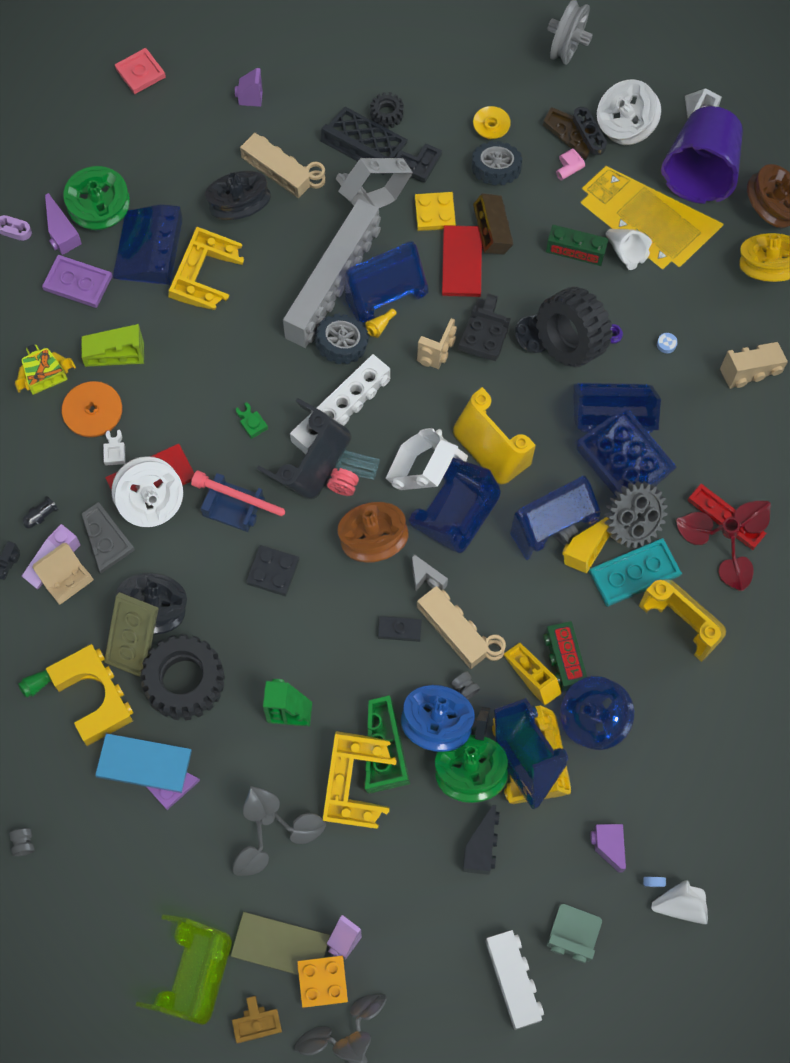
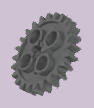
(636, 514)

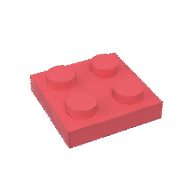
(140, 71)

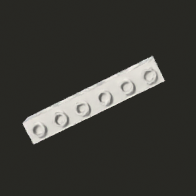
(371, 368)

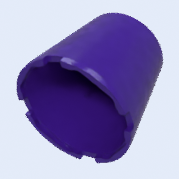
(705, 156)

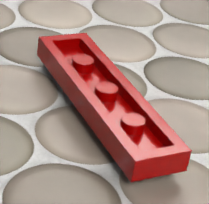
(719, 511)

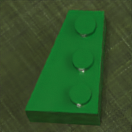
(286, 704)

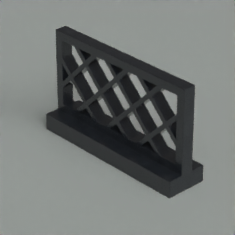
(355, 148)

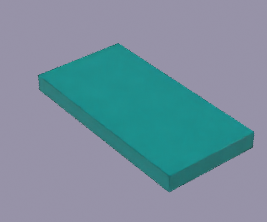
(634, 572)

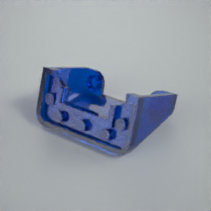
(459, 506)

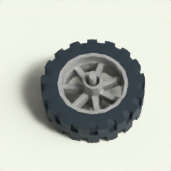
(491, 161)
(347, 328)

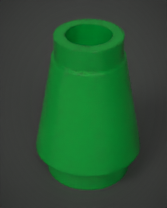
(33, 684)

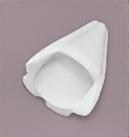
(630, 246)
(683, 903)

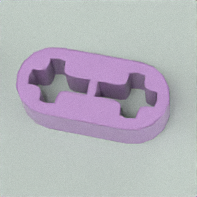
(13, 228)

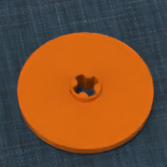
(79, 402)

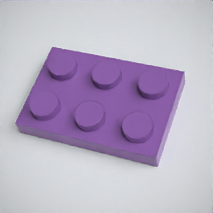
(77, 281)

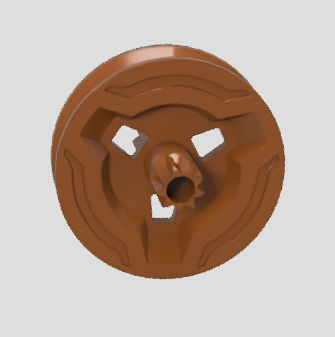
(371, 522)

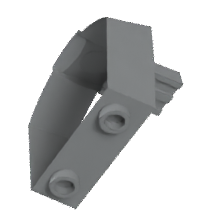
(352, 183)

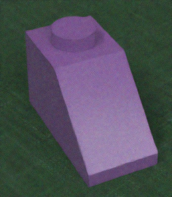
(250, 89)
(610, 844)

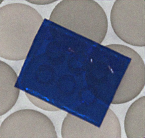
(149, 244)
(624, 453)

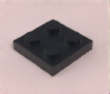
(273, 570)

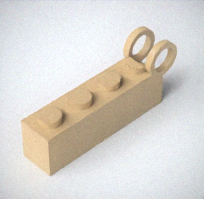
(281, 167)
(458, 631)

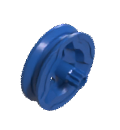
(433, 728)

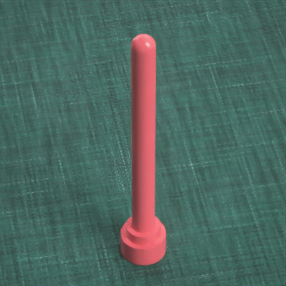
(201, 480)

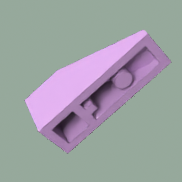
(59, 536)
(344, 938)

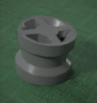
(566, 534)

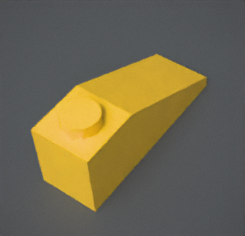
(586, 546)
(533, 673)

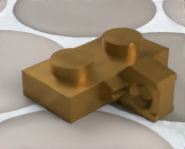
(256, 1022)

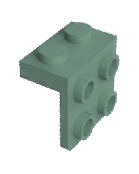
(574, 933)

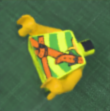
(42, 369)

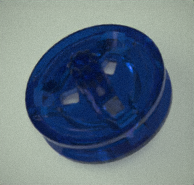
(616, 718)

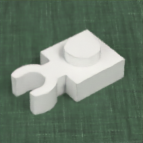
(114, 451)

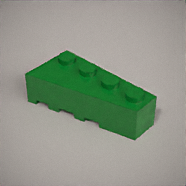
(384, 725)

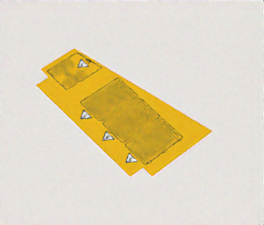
(671, 225)

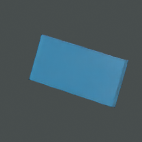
(143, 763)

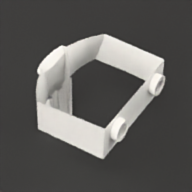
(436, 467)

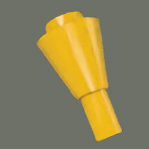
(378, 324)

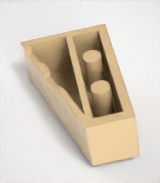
(753, 364)

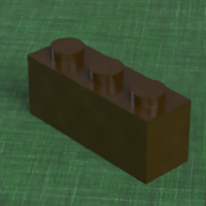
(493, 224)

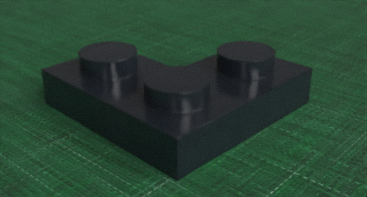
(423, 163)

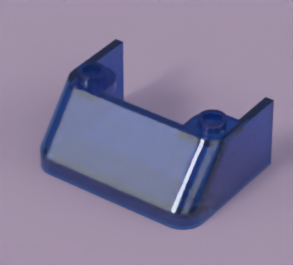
(554, 513)

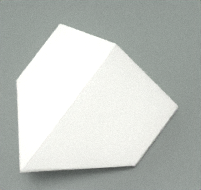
(701, 99)

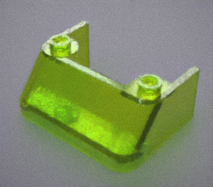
(198, 972)

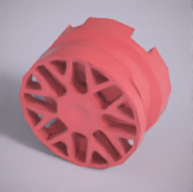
(343, 482)

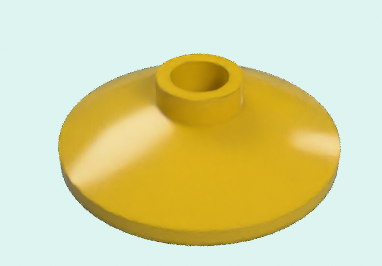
(491, 116)

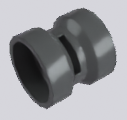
(465, 685)
(21, 841)

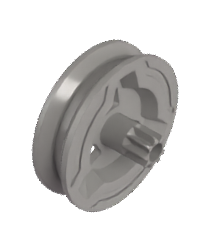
(569, 31)

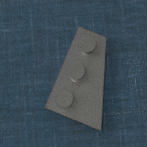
(105, 537)

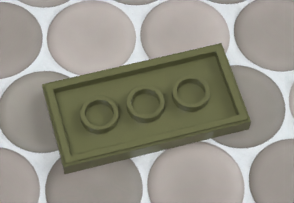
(130, 633)
(277, 943)

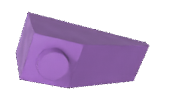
(61, 231)

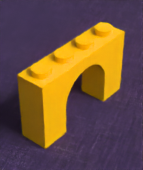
(112, 713)

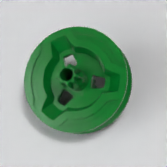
(100, 208)
(464, 782)

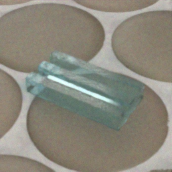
(359, 457)

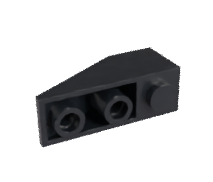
(478, 851)

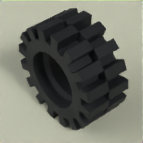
(387, 101)

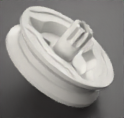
(636, 119)
(143, 473)

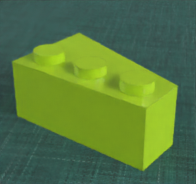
(114, 347)

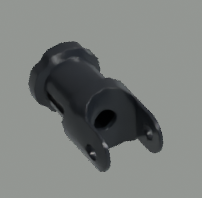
(37, 514)

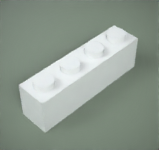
(513, 979)

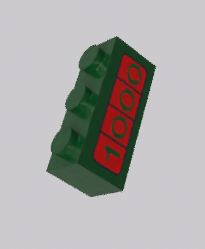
(576, 245)
(564, 654)

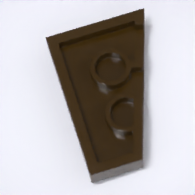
(563, 127)

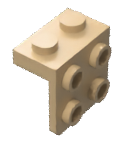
(435, 353)
(62, 573)

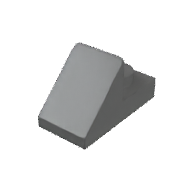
(423, 572)

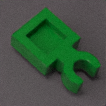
(251, 422)

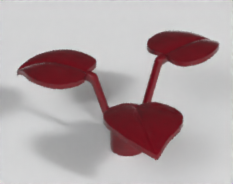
(752, 516)

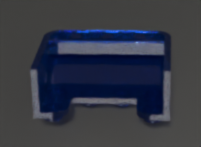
(600, 401)

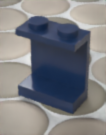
(229, 509)

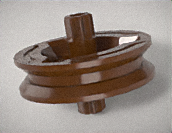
(771, 206)

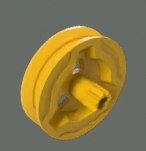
(774, 266)

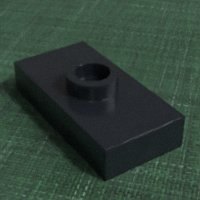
(400, 629)

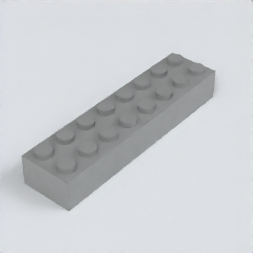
(329, 275)

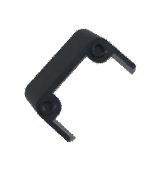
(320, 459)

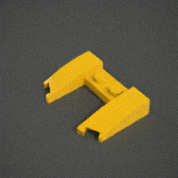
(201, 245)
(337, 805)

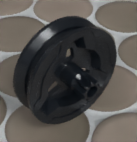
(238, 195)
(158, 590)

